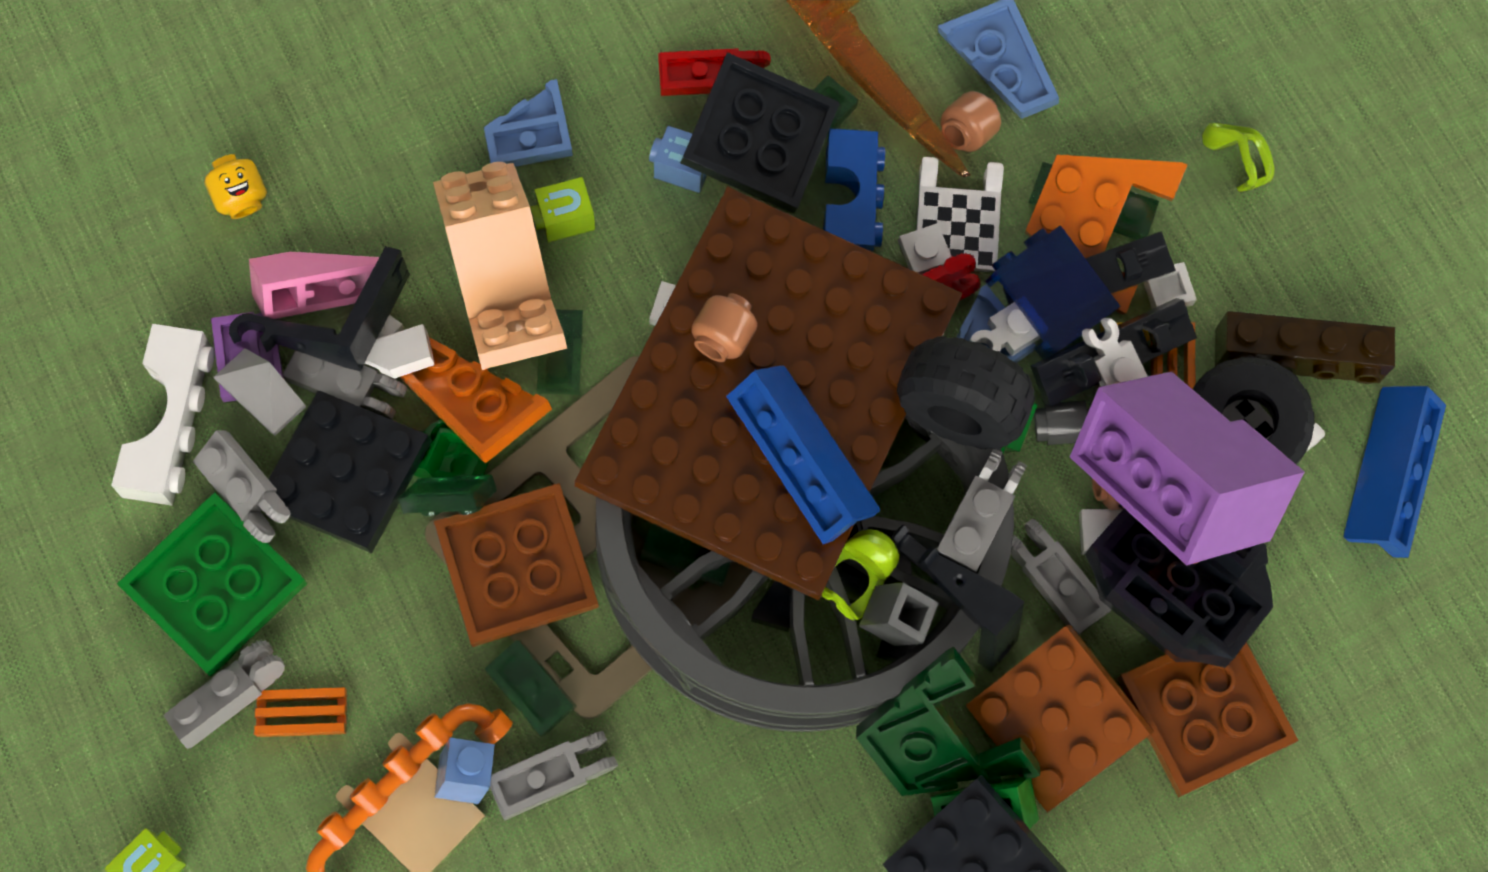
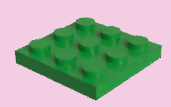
(212, 584)

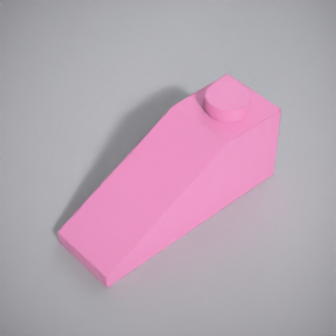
(307, 282)

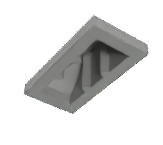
(260, 390)

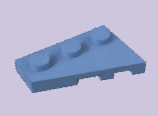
(1003, 55)

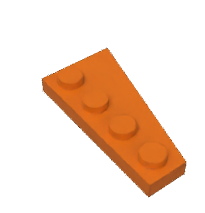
(474, 402)

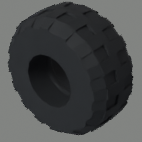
(1271, 387)
(966, 392)

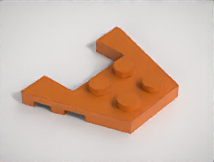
(1088, 197)

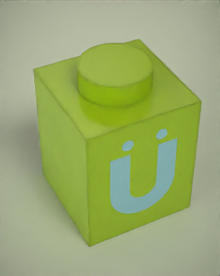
(563, 210)
(148, 854)

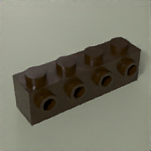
(1309, 345)

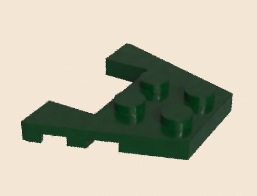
(923, 746)

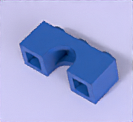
(854, 162)

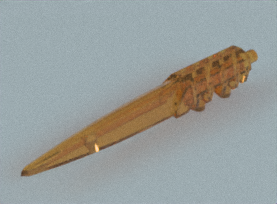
(849, 46)

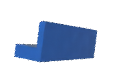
(802, 452)
(1395, 468)

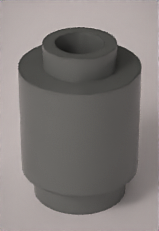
(1060, 422)

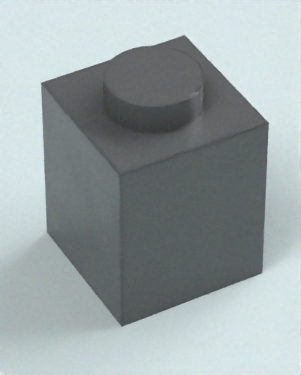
(899, 614)

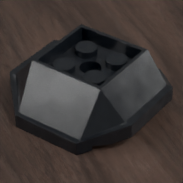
(1185, 610)

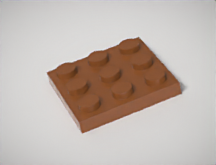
(516, 565)
(1064, 713)
(1207, 716)

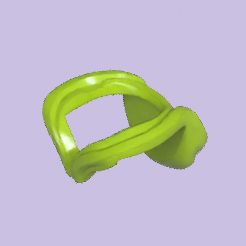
(1219, 136)
(879, 558)

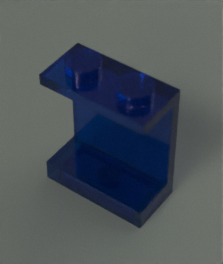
(1054, 289)

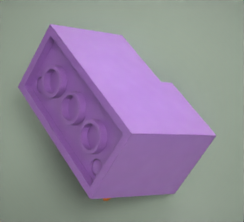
(1185, 467)

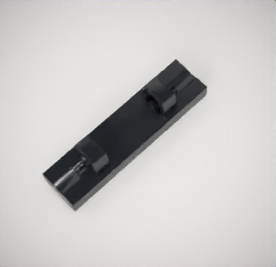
(1142, 261)
(1074, 367)

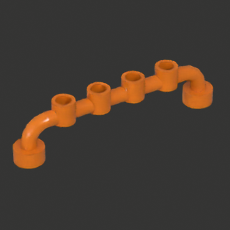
(402, 767)

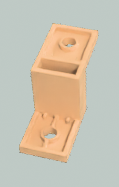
(499, 264)

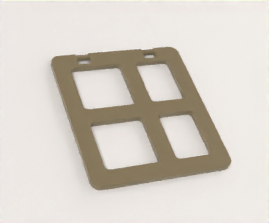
(547, 456)

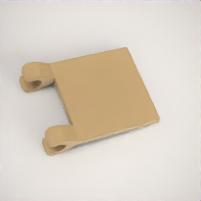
(416, 824)

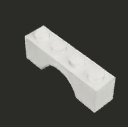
(153, 465)

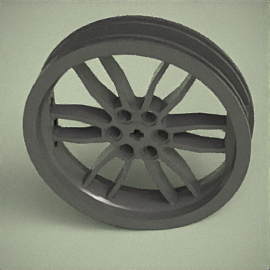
(687, 664)

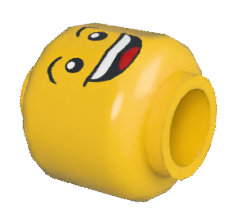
(235, 186)

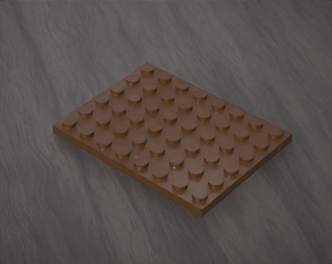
(825, 314)

